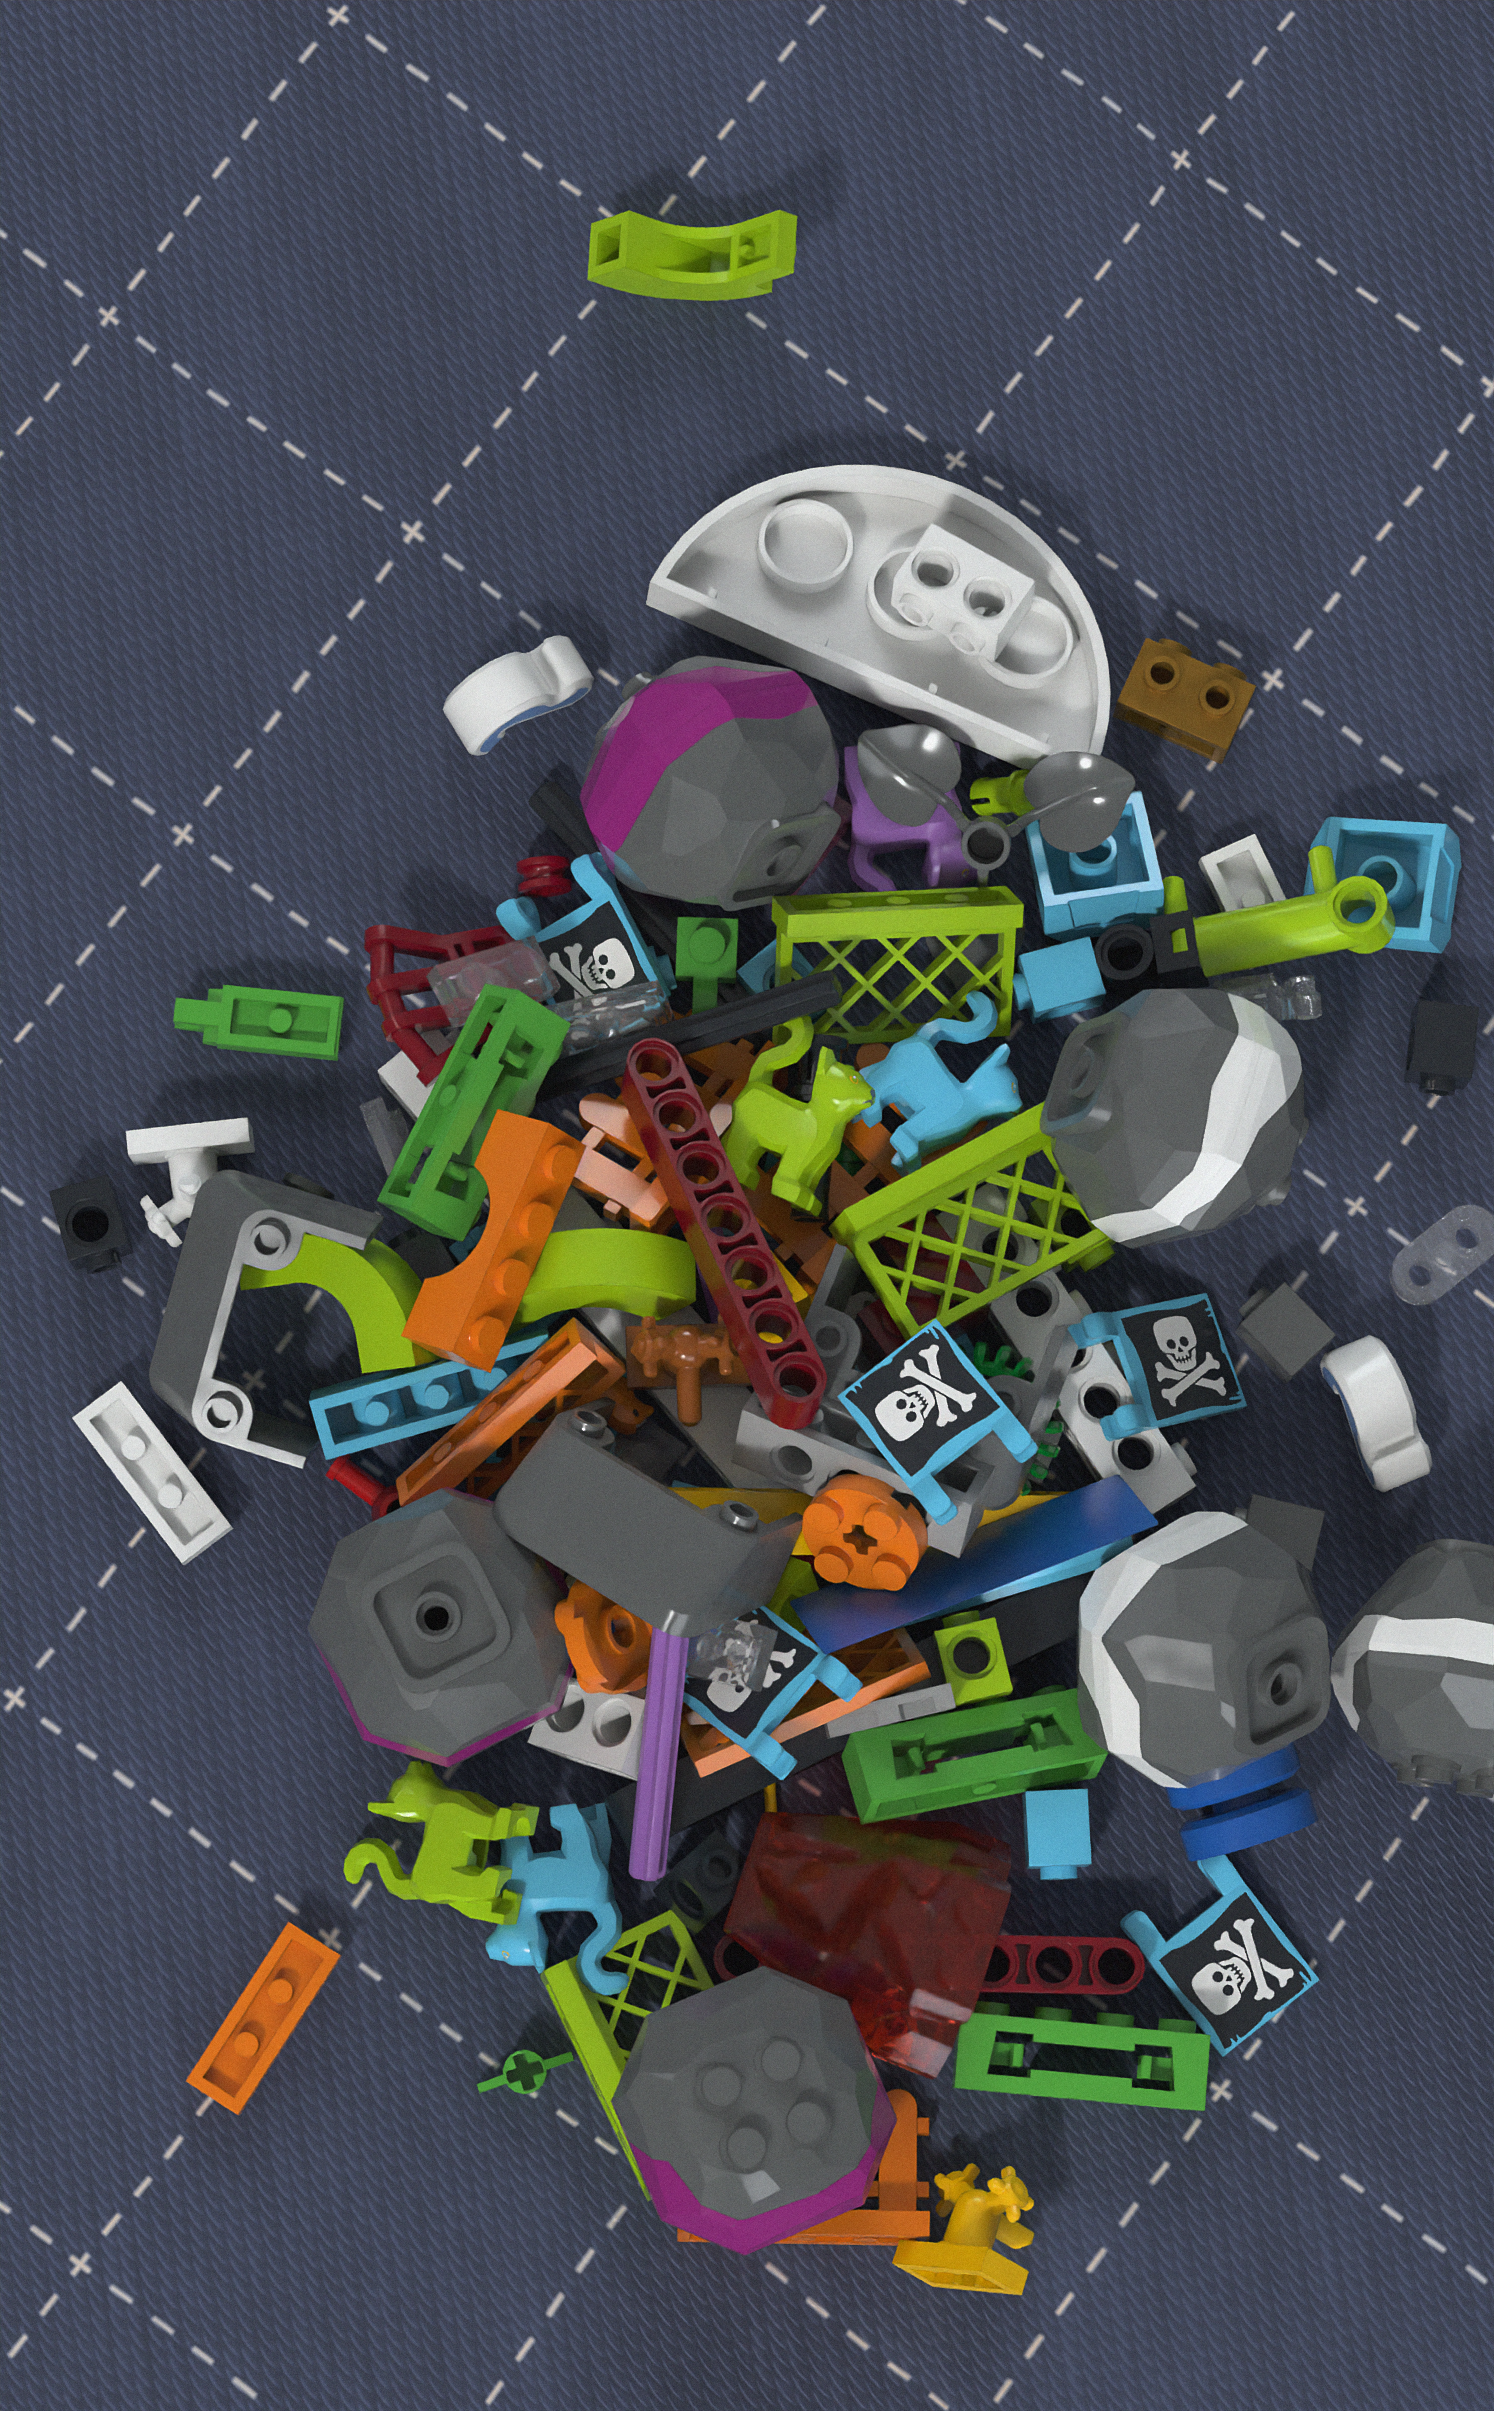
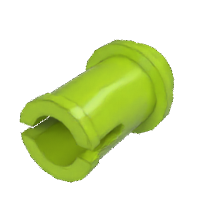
(1004, 793)

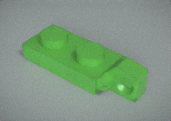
(265, 1021)

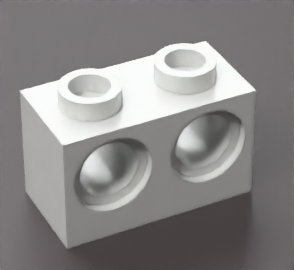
(971, 582)
(596, 1730)

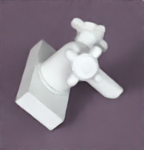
(191, 1159)

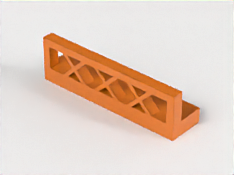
(505, 1416)

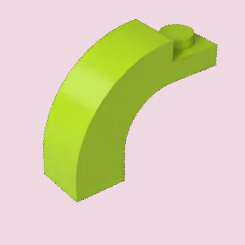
(692, 262)
(609, 1270)
(371, 1286)

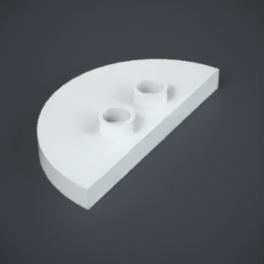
(809, 581)

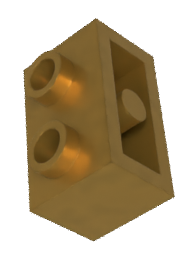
(1184, 698)

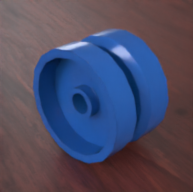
(1243, 1807)

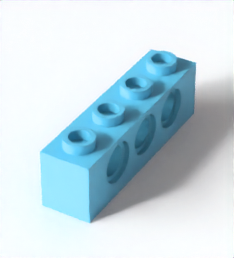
(412, 1398)

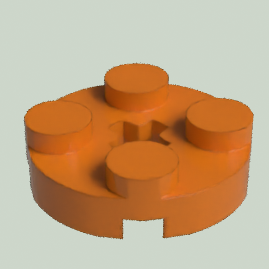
(849, 1556)
(603, 1659)

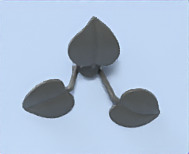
(1072, 794)

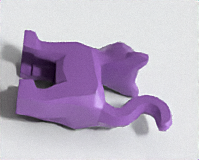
(876, 835)

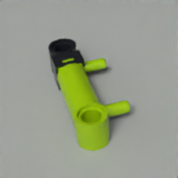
(1193, 949)

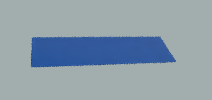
(991, 1559)

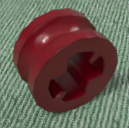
(544, 876)

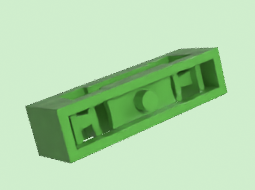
(463, 1105)
(888, 1759)
(1184, 2068)

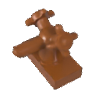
(684, 1360)

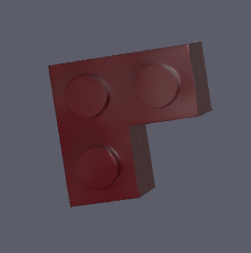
(876, 1325)

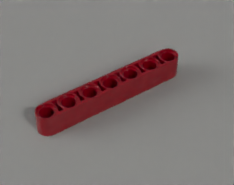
(719, 1257)
(1021, 1971)

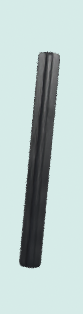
(647, 910)
(696, 1032)

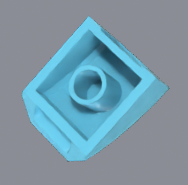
(1411, 862)
(1102, 886)

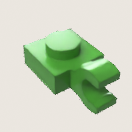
(706, 957)

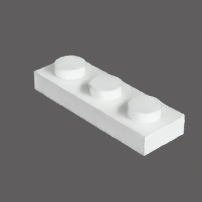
(152, 1473)

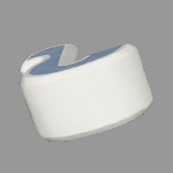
(516, 690)
(1378, 1412)

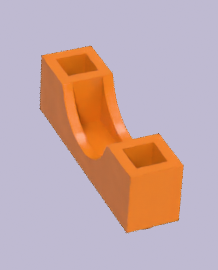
(473, 1305)

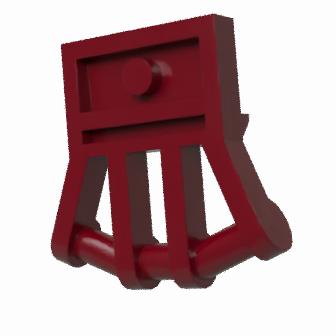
(388, 987)

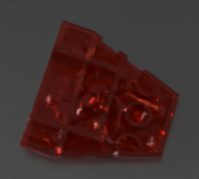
(881, 1917)

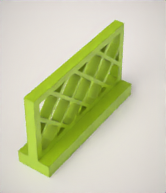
(907, 917)
(934, 1188)
(588, 2026)

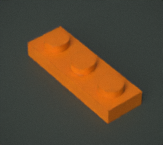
(263, 2018)

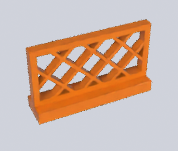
(816, 1708)

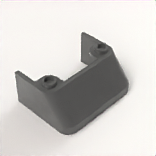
(235, 1224)
(840, 1345)
(634, 1536)

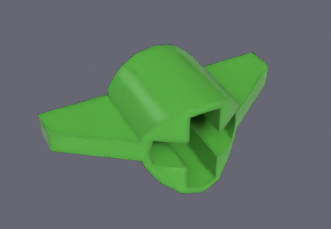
(525, 2072)

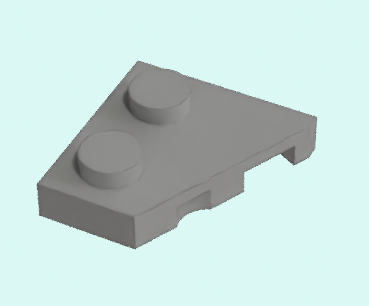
(907, 1704)

